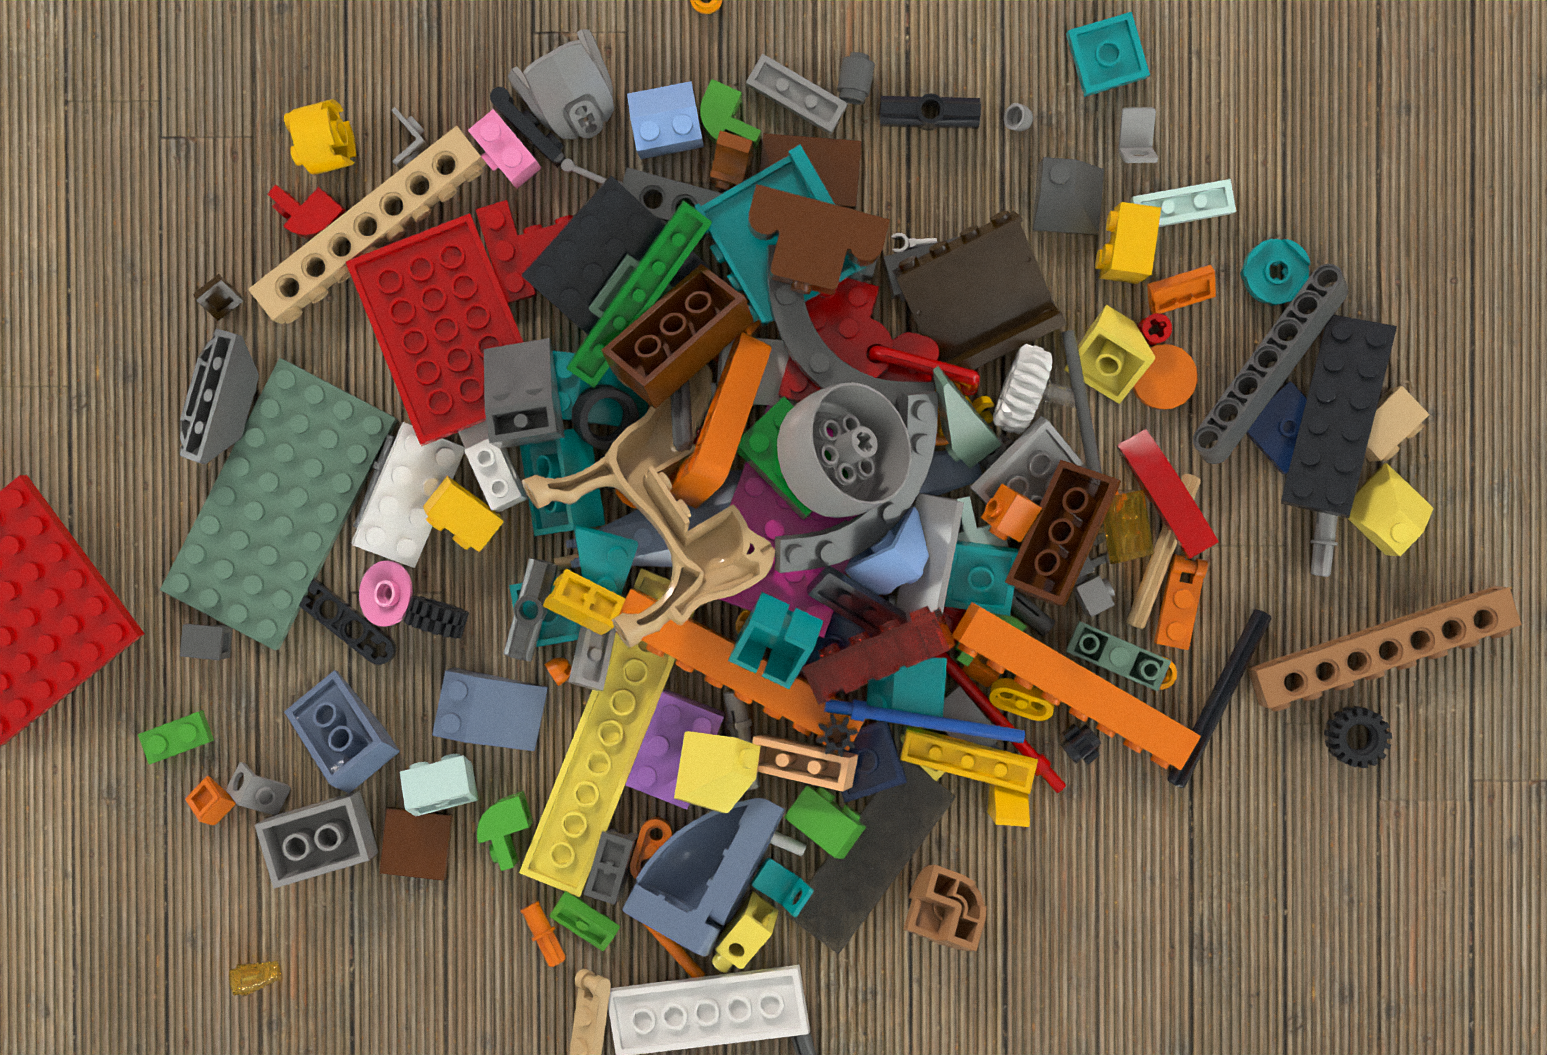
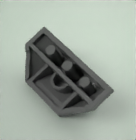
(217, 398)

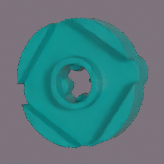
(1275, 252)

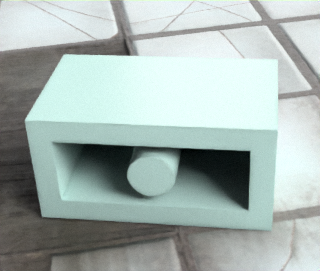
(438, 785)

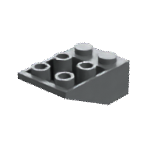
(521, 394)

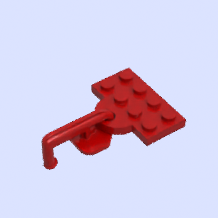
(849, 332)

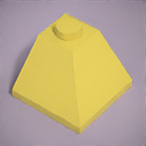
(1113, 354)
(1390, 511)
(715, 770)

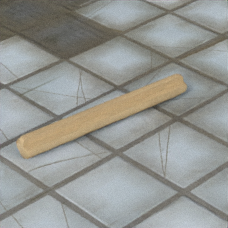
(1157, 566)

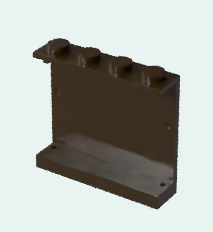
(979, 293)

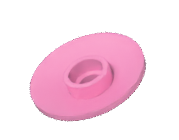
(385, 593)

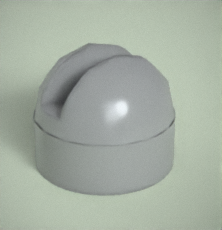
(1018, 117)

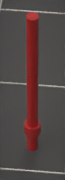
(980, 699)

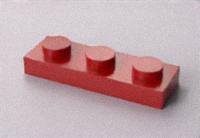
(503, 248)

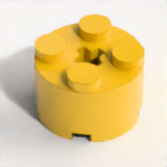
(320, 137)

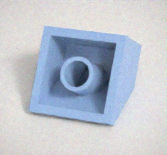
(665, 120)
(893, 559)

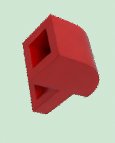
(311, 216)

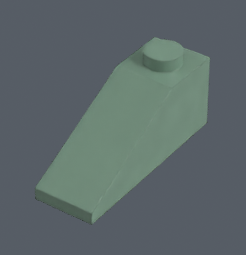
(964, 428)

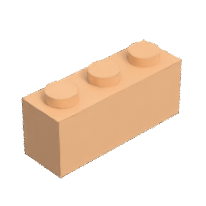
(805, 762)

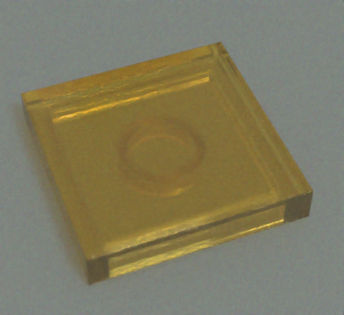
(1128, 528)

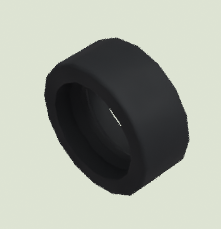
(587, 400)

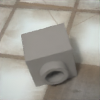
(1094, 595)

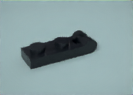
(527, 126)

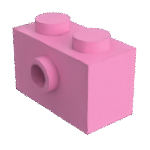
(504, 149)

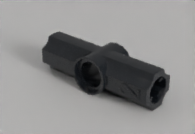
(952, 112)

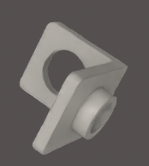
(1137, 135)
(416, 147)
(256, 791)

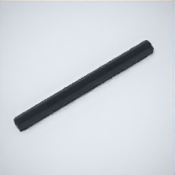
(1223, 692)

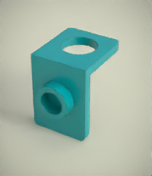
(782, 886)

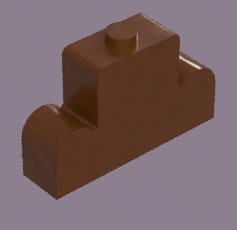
(813, 238)

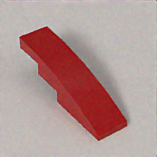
(1167, 494)

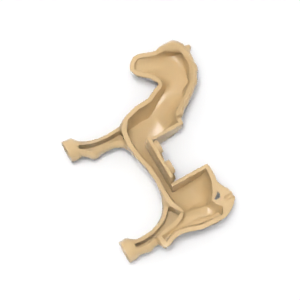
(707, 559)

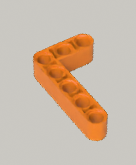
(724, 423)

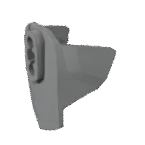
(567, 88)

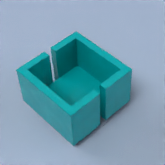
(785, 632)

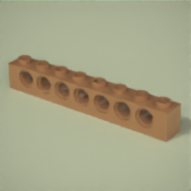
(1498, 617)

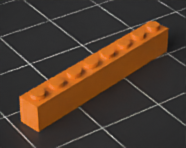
(708, 652)
(1076, 686)

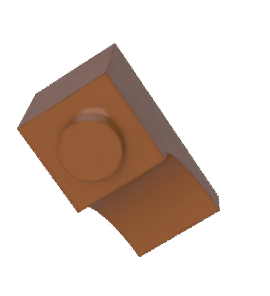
(731, 161)

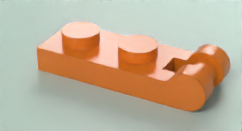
(1180, 602)

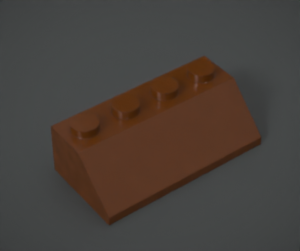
(1062, 533)

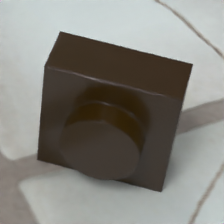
(218, 297)

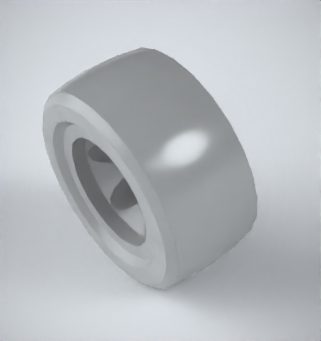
(866, 442)

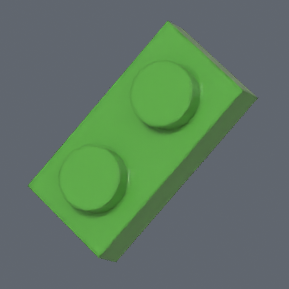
(175, 737)
(584, 921)

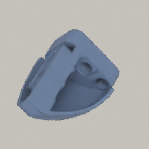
(703, 874)

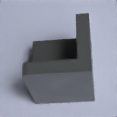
(206, 641)

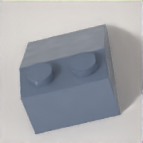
(489, 710)
(341, 733)

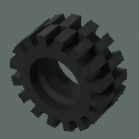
(436, 617)
(1377, 736)

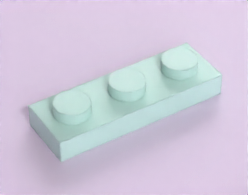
(1191, 202)

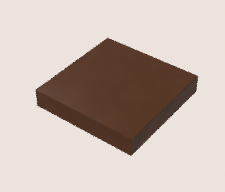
(416, 844)

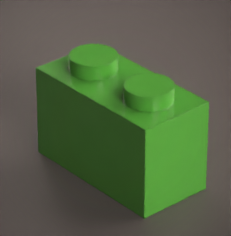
(825, 821)

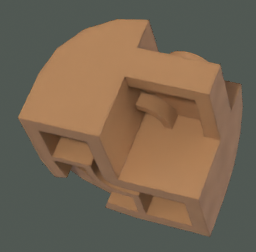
(946, 909)

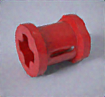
(1161, 335)

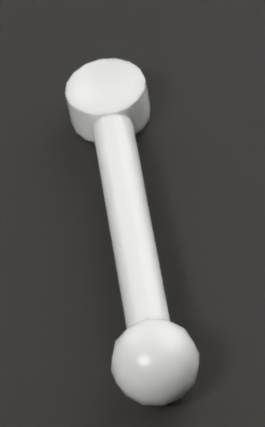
(569, 166)

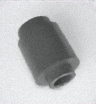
(855, 78)

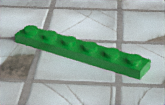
(640, 290)

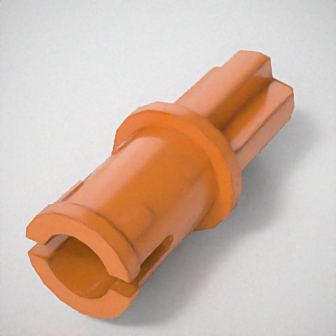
(543, 934)

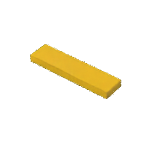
(969, 759)

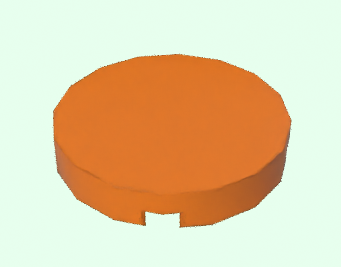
(1168, 379)

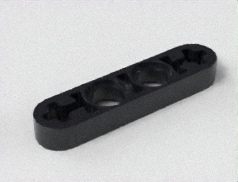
(339, 624)

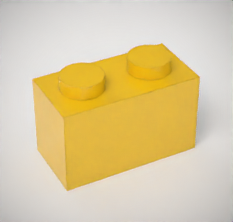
(462, 515)

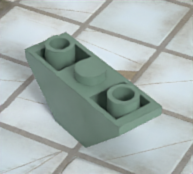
(1118, 656)

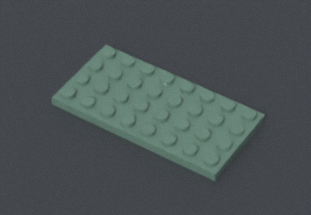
(278, 504)

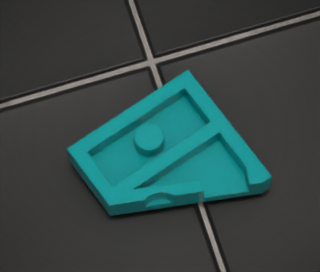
(604, 557)

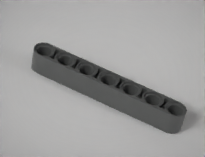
(1272, 348)

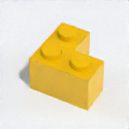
(1131, 245)

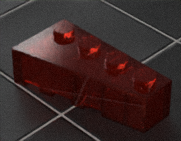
(879, 653)

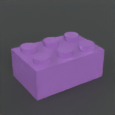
(660, 752)

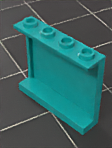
(740, 249)

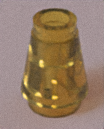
(253, 976)

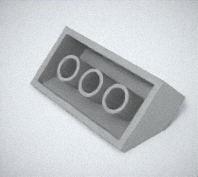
(940, 525)

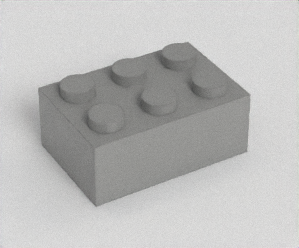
(316, 839)

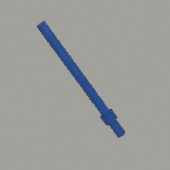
(859, 710)

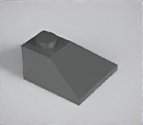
(1068, 196)

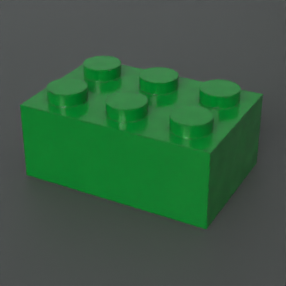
(760, 451)

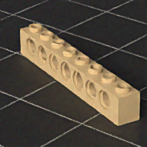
(272, 288)

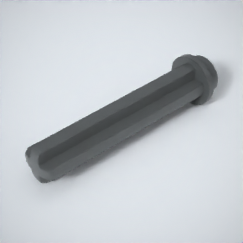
(682, 418)

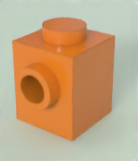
(1010, 514)

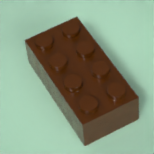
(678, 335)

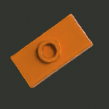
(1182, 290)

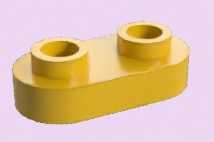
(1019, 700)

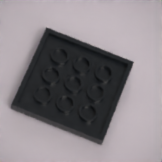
(591, 249)

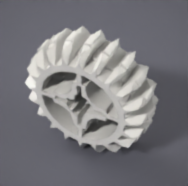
(1023, 389)

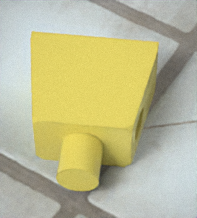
(745, 933)

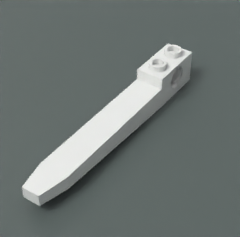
(492, 469)

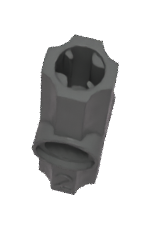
(525, 630)

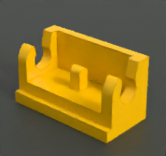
(584, 602)

